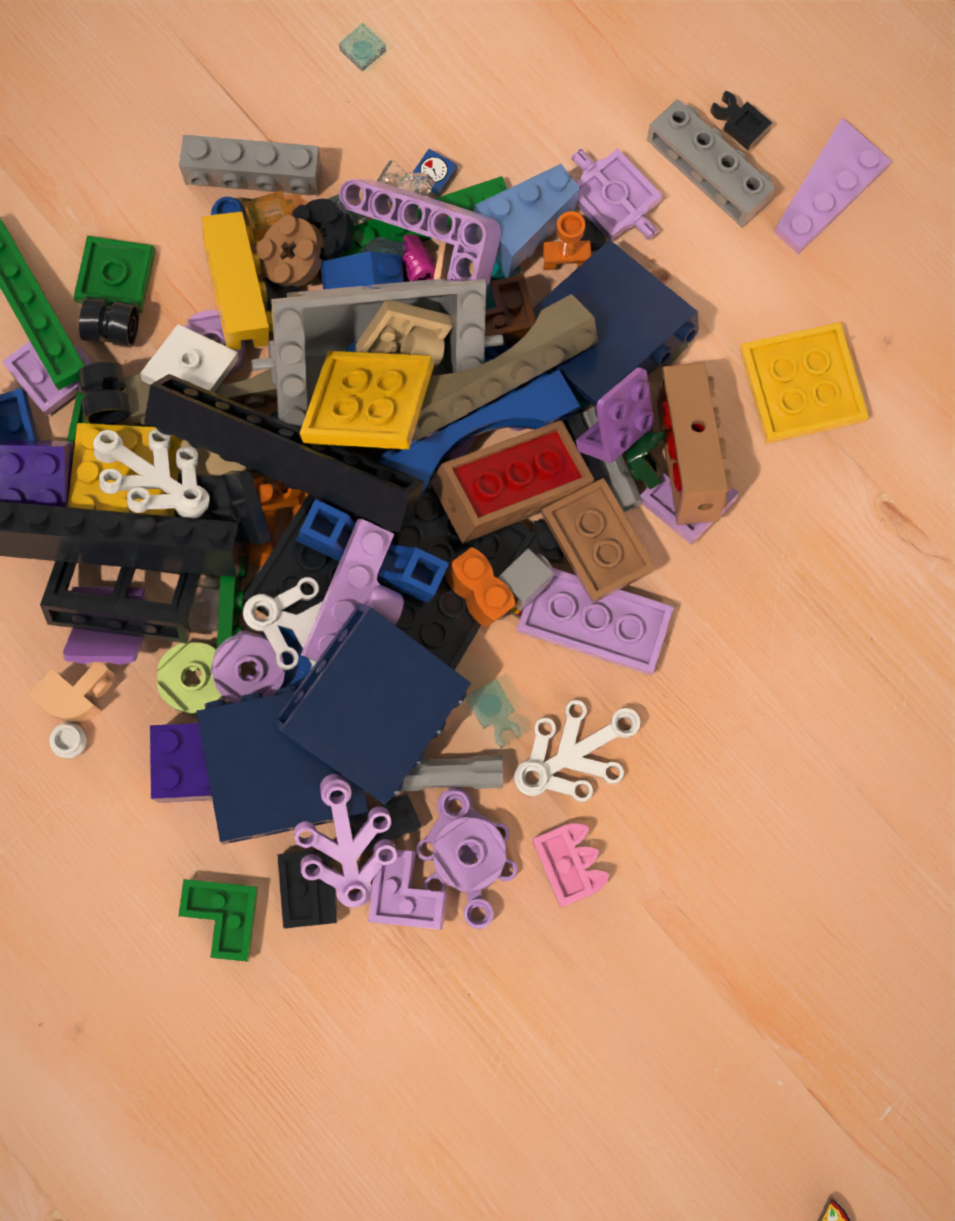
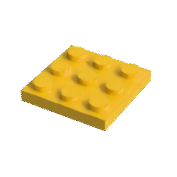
(803, 382)
(367, 399)
(85, 473)

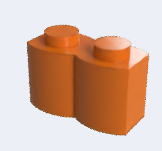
(474, 580)

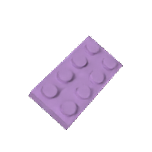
(614, 629)

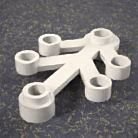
(187, 499)
(300, 624)
(572, 755)

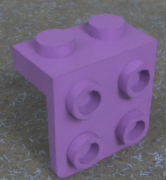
(622, 418)
(96, 646)

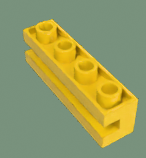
(235, 280)

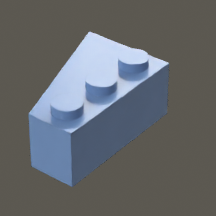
(528, 214)

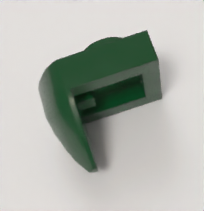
(641, 462)

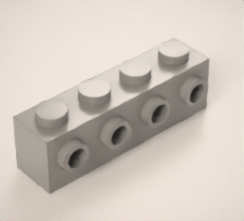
(710, 162)
(250, 165)

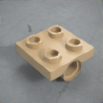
(406, 330)

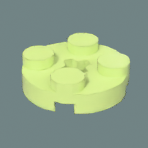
(172, 677)

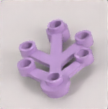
(346, 849)
(475, 897)

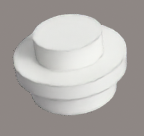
(68, 740)

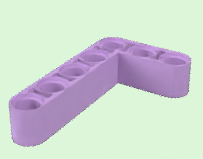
(432, 224)

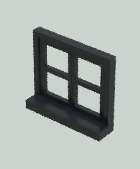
(117, 612)

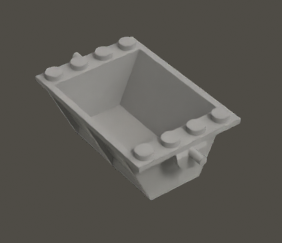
(332, 319)

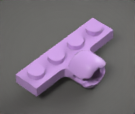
(355, 583)

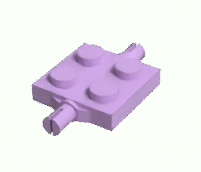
(615, 194)

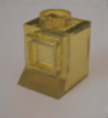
(266, 211)

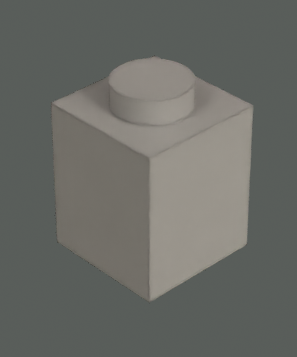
(527, 577)

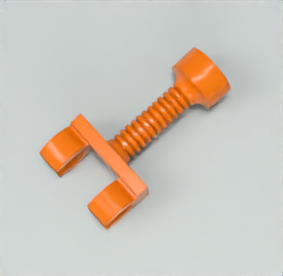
(569, 250)
(270, 503)

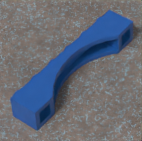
(532, 407)

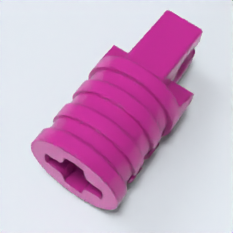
(417, 259)

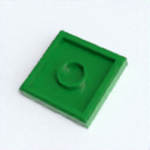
(115, 271)

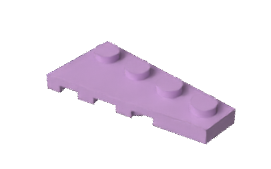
(834, 182)

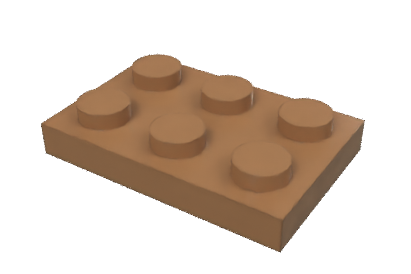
(598, 540)

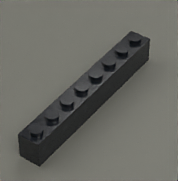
(277, 451)
(120, 539)

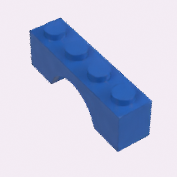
(402, 568)

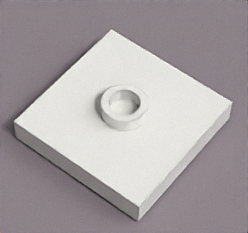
(191, 359)

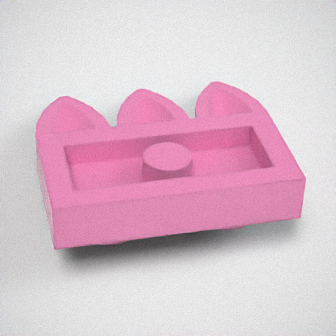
(567, 864)

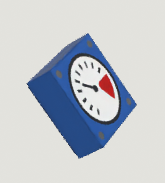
(438, 168)

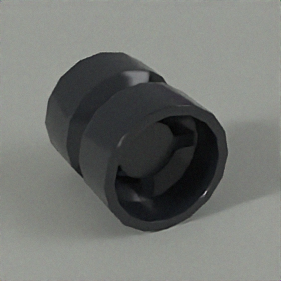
(102, 321)
(103, 388)

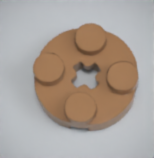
(276, 243)

